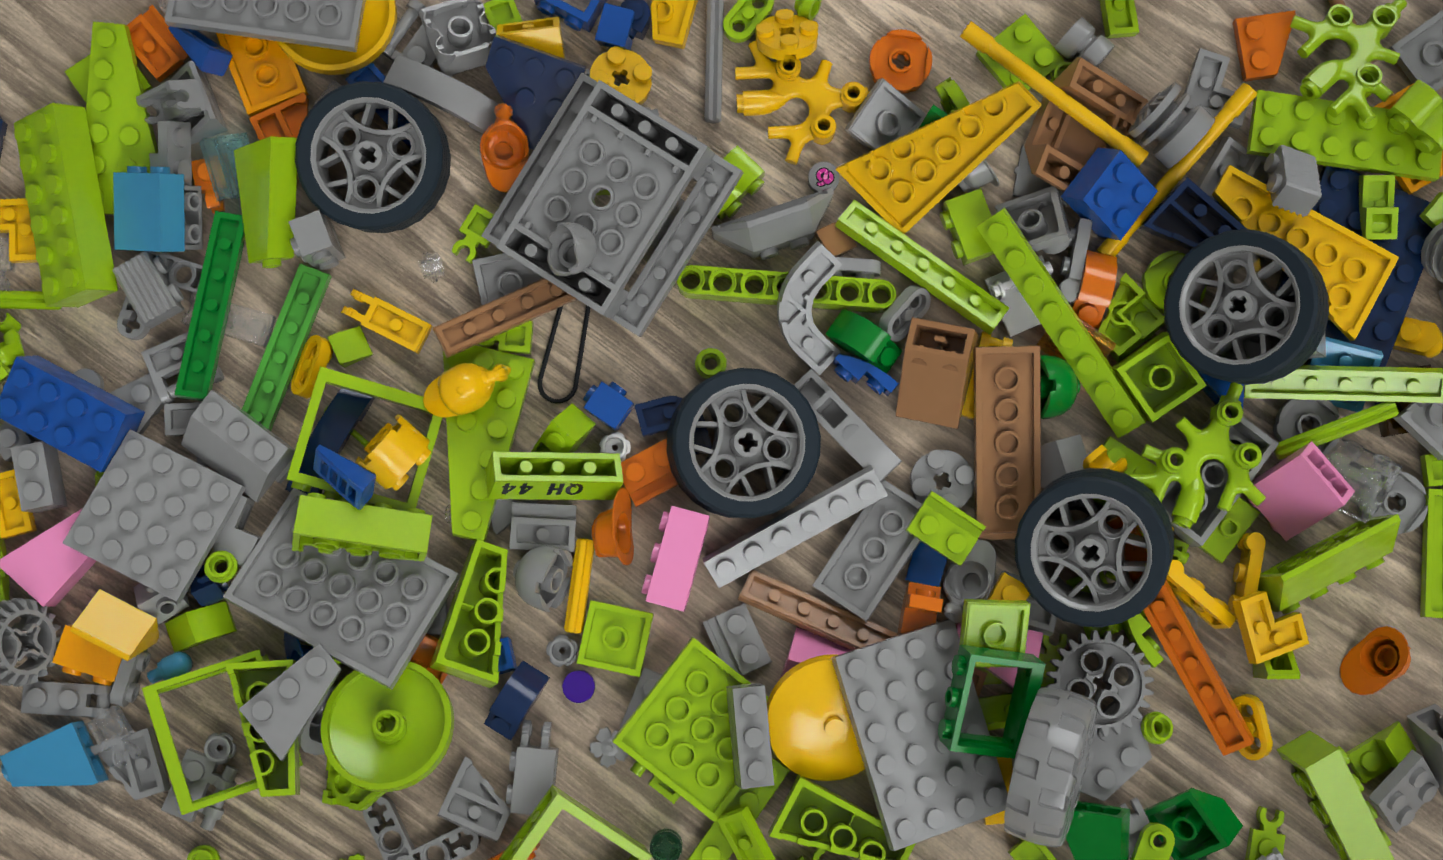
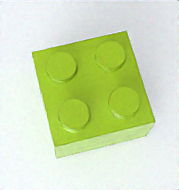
(1158, 377)

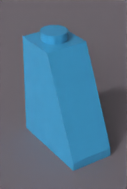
(55, 760)

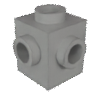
(158, 604)

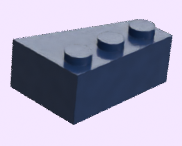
(1189, 217)

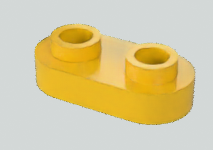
(315, 353)
(1257, 725)

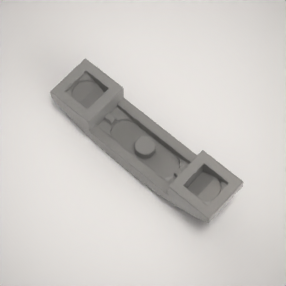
(442, 92)

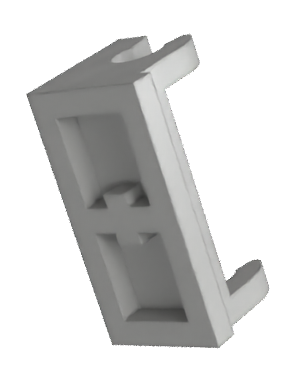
(174, 100)

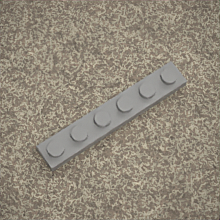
(794, 526)

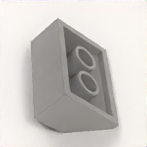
(236, 445)

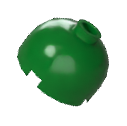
(1057, 386)

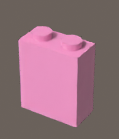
(1301, 491)

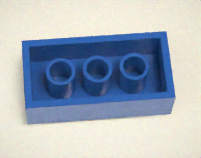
(66, 411)

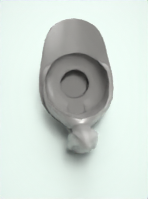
(970, 580)

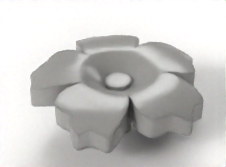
(607, 748)

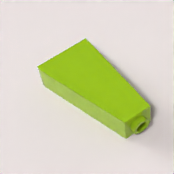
(268, 198)

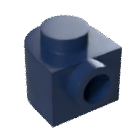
(641, 19)
(207, 591)

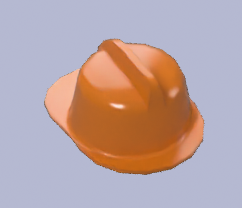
(613, 530)
(1375, 661)

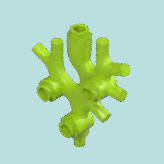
(1357, 69)
(1204, 445)

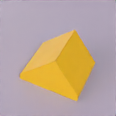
(116, 626)

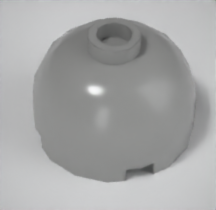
(542, 576)

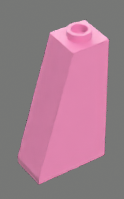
(46, 565)

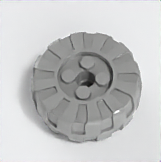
(1050, 766)

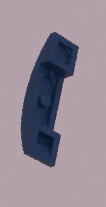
(334, 429)

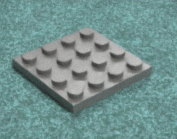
(154, 516)

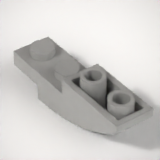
(175, 152)
(846, 426)

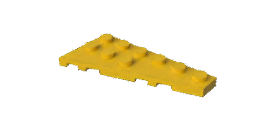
(923, 166)
(1349, 263)

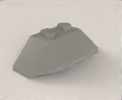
(775, 227)

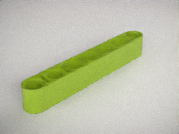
(769, 293)

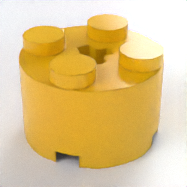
(394, 453)

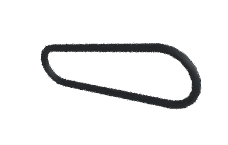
(579, 361)

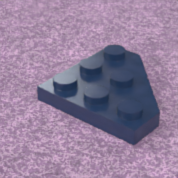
(531, 83)

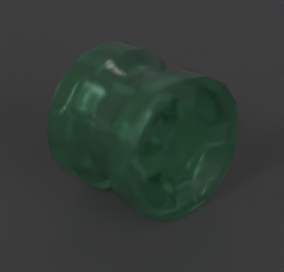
(666, 850)

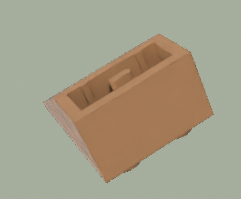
(935, 372)

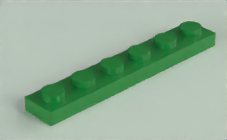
(211, 307)

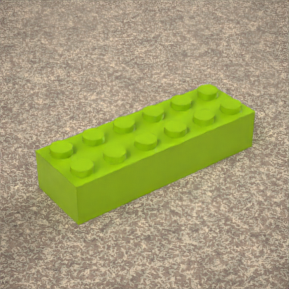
(65, 206)

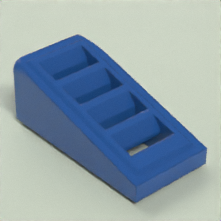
(202, 50)
(345, 476)

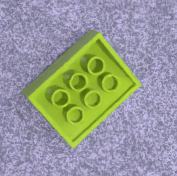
(1329, 562)

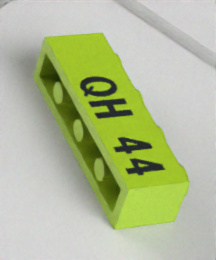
(553, 476)

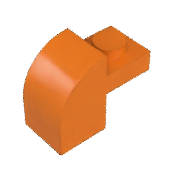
(1096, 287)
(919, 607)

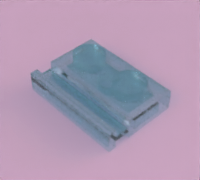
(220, 163)

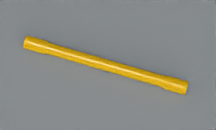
(986, 44)
(1232, 108)

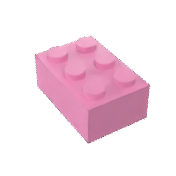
(676, 558)

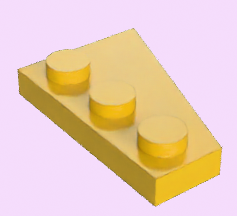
(672, 21)

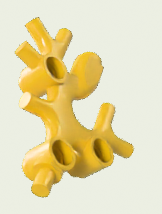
(788, 85)

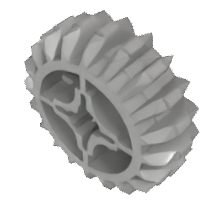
(30, 637)

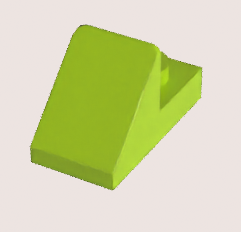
(1380, 752)

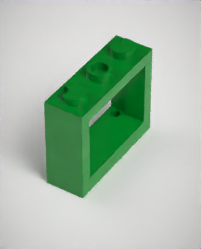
(1025, 689)

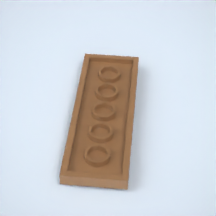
(1006, 436)

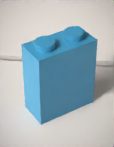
(149, 210)

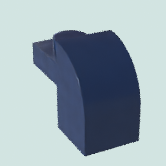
(516, 700)

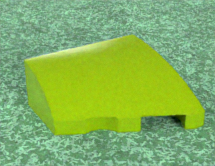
(1130, 319)

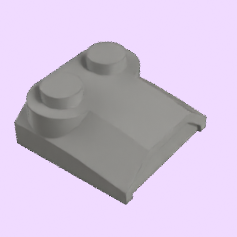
(1040, 219)

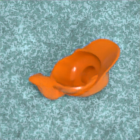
(503, 149)

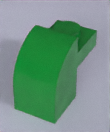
(864, 340)

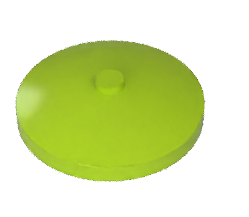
(387, 735)

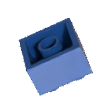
(1109, 193)

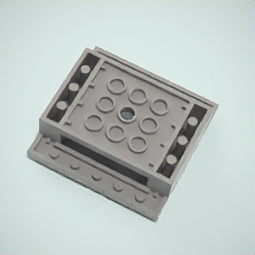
(645, 164)

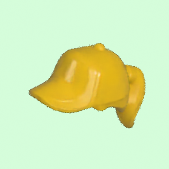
(462, 389)

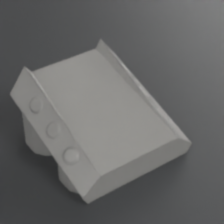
(458, 34)

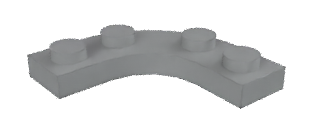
(796, 304)

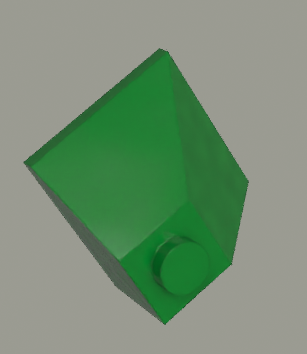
(1198, 822)

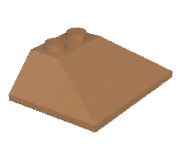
(1061, 145)

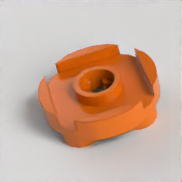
(914, 51)

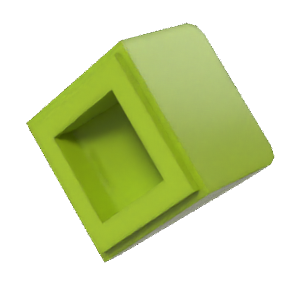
(350, 346)

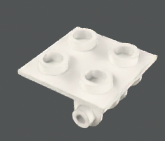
(1019, 316)

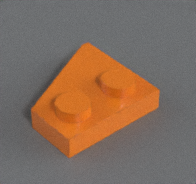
(282, 119)

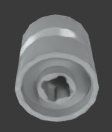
(1083, 43)

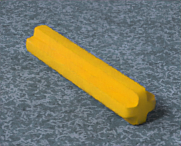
(579, 586)

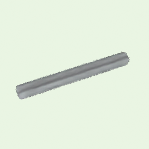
(714, 57)

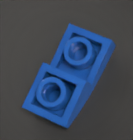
(854, 369)

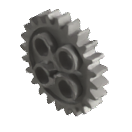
(1126, 696)

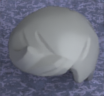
(571, 249)

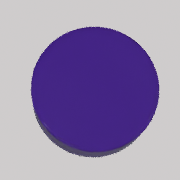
(578, 686)

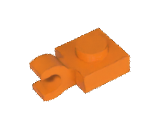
(202, 178)

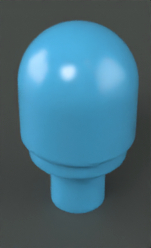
(170, 667)

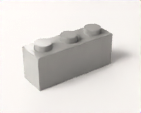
(750, 735)

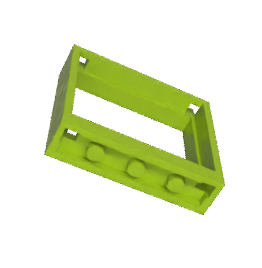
(372, 389)
(166, 742)
(547, 812)

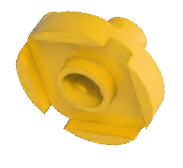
(786, 35)
(628, 63)

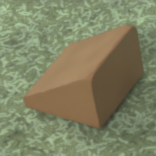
(835, 240)

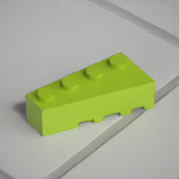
(379, 527)
(472, 629)
(272, 774)
(1336, 798)
(831, 823)

